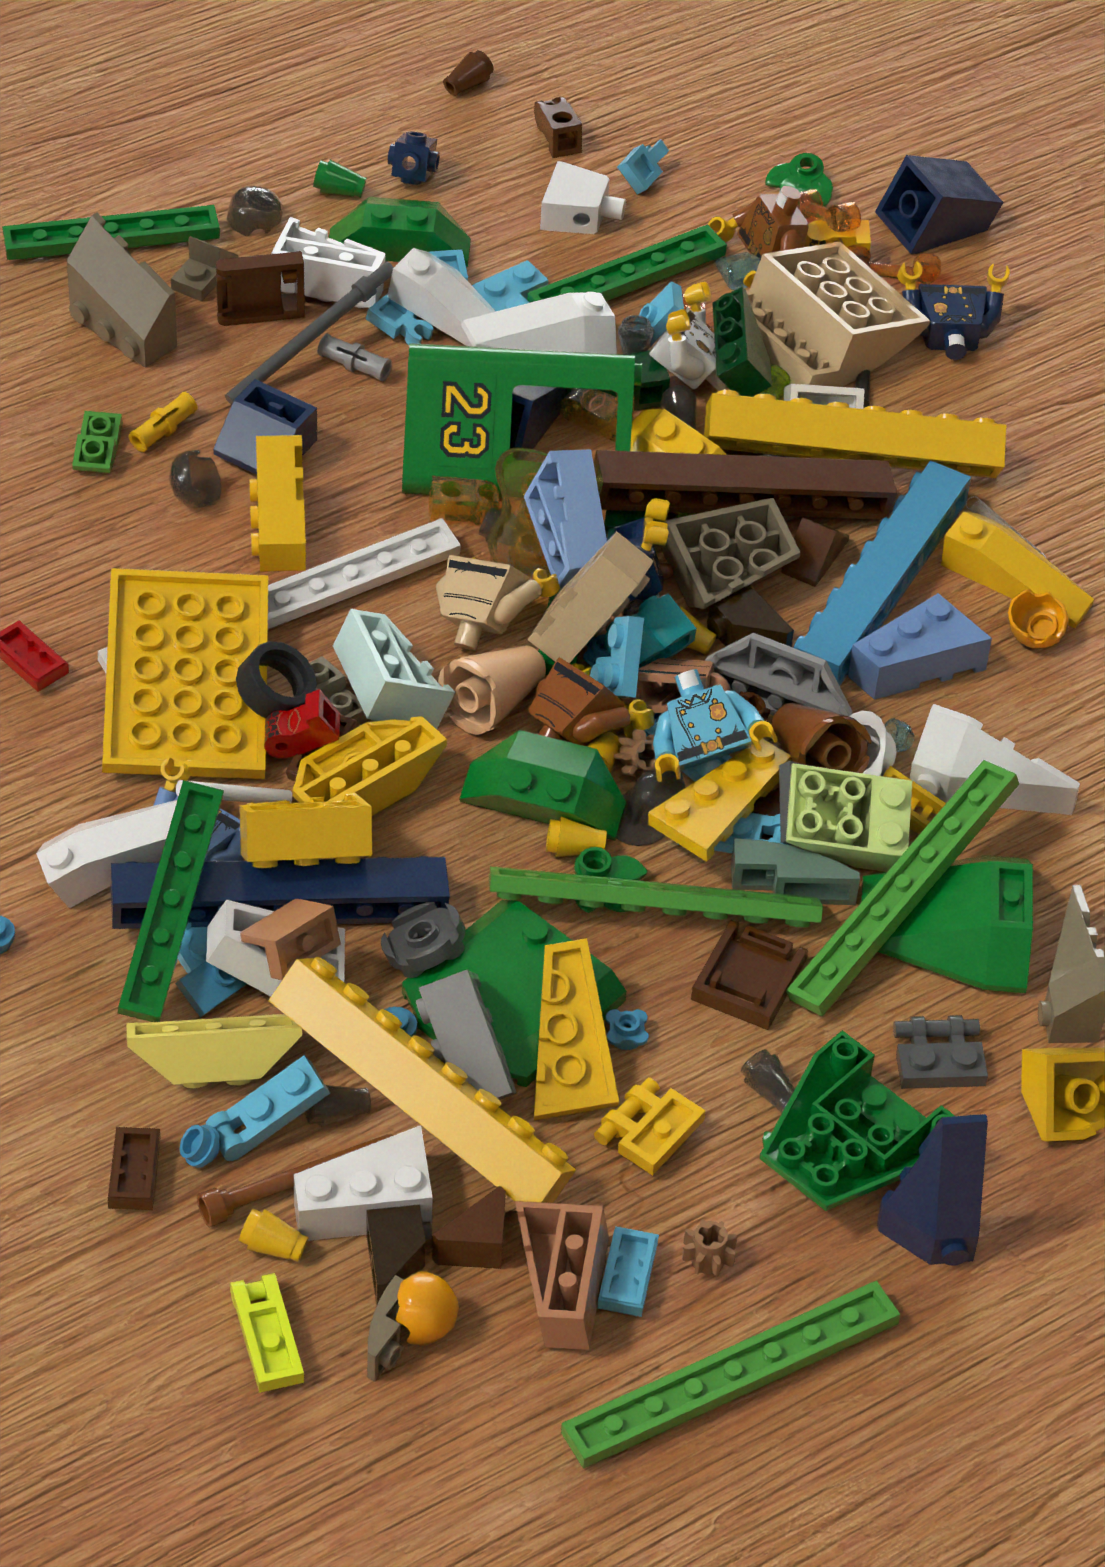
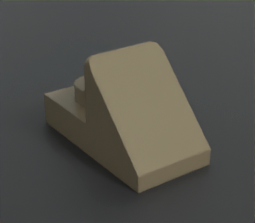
(198, 273)

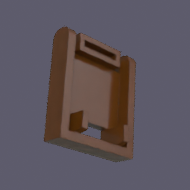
(251, 288)
(751, 970)

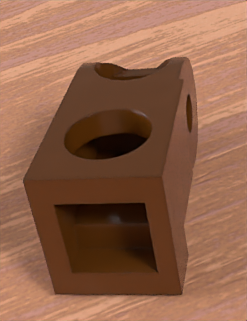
(559, 126)

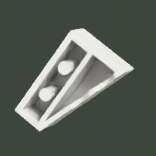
(328, 264)
(247, 960)
(386, 1174)

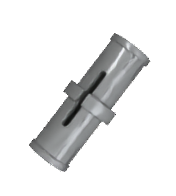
(355, 358)

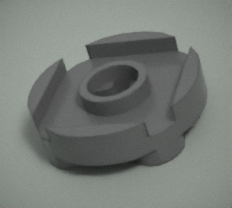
(415, 954)

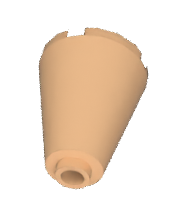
(491, 685)

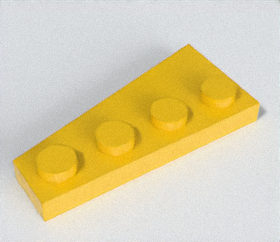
(714, 803)
(573, 1045)

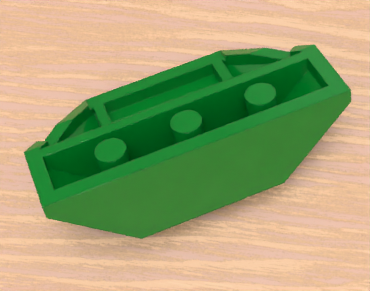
(400, 226)
(546, 781)

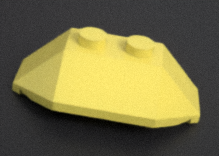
(213, 1048)

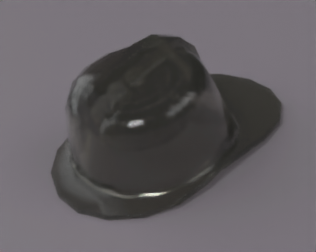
(641, 799)

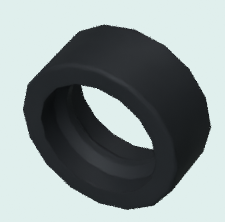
(286, 661)

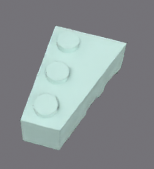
(386, 673)

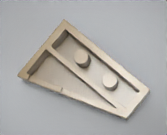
(591, 598)

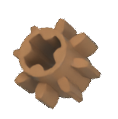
(629, 753)
(709, 1247)

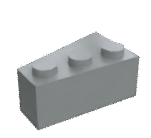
(465, 1032)

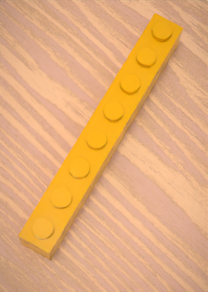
(843, 432)
(421, 1083)

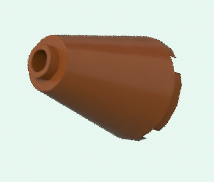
(822, 738)

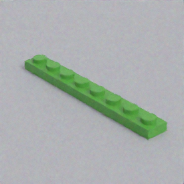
(902, 888)
(672, 898)
(729, 1374)

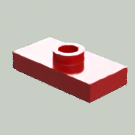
(31, 656)

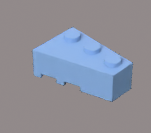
(566, 511)

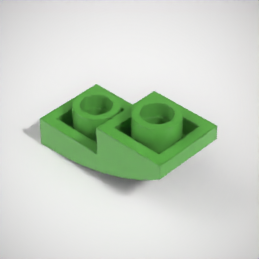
(98, 442)

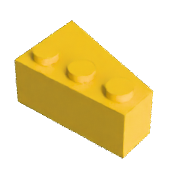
(280, 504)
(306, 831)

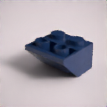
(263, 412)

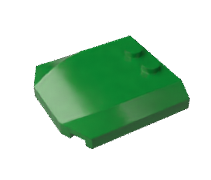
(509, 959)

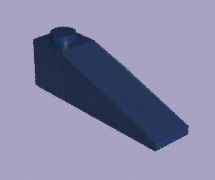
(940, 1196)

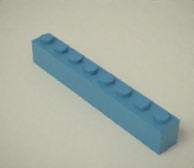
(886, 566)

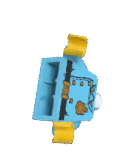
(705, 726)

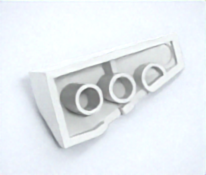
(436, 293)
(553, 324)
(956, 746)
(81, 858)

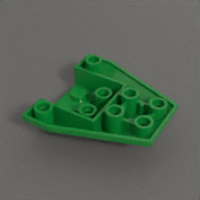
(971, 924)
(845, 1128)

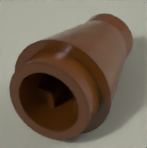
(470, 72)

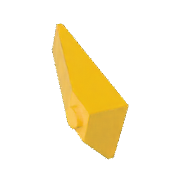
(1008, 564)
(1065, 1091)

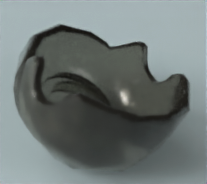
(254, 209)
(195, 480)

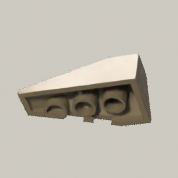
(1076, 986)

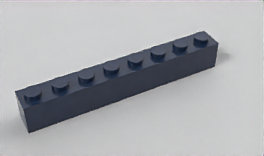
(359, 892)

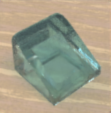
(736, 267)

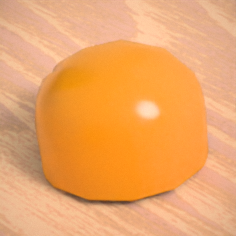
(1037, 619)
(426, 1307)

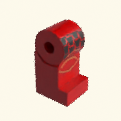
(302, 727)

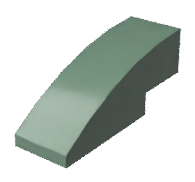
(792, 872)

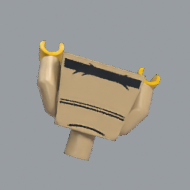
(487, 596)

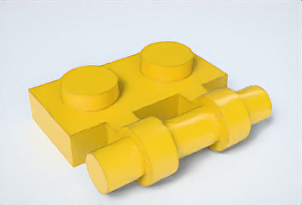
(658, 1133)

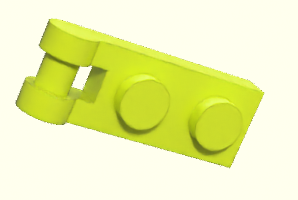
(267, 1333)

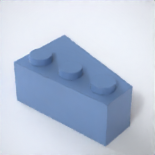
(918, 647)

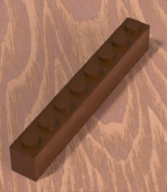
(721, 481)

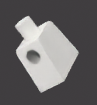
(578, 201)

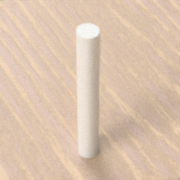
(246, 793)

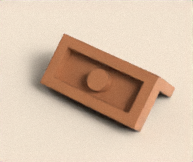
(294, 932)

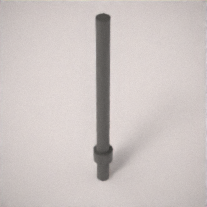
(361, 290)

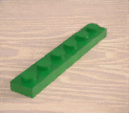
(136, 229)
(641, 267)
(170, 902)

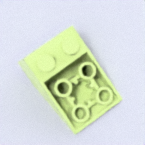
(849, 816)

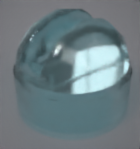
(901, 733)

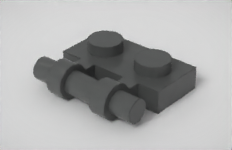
(940, 1063)

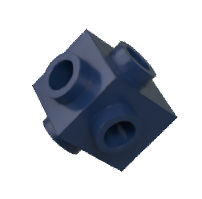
(421, 149)

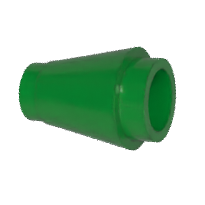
(338, 180)

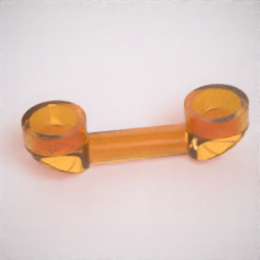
(838, 217)
(930, 265)

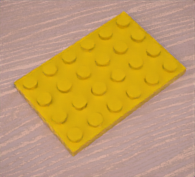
(176, 669)

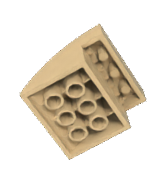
(829, 314)

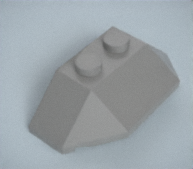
(779, 675)

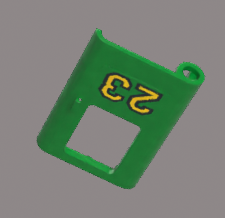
(464, 403)

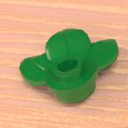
(802, 179)
(599, 863)

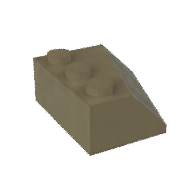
(120, 297)
(727, 549)

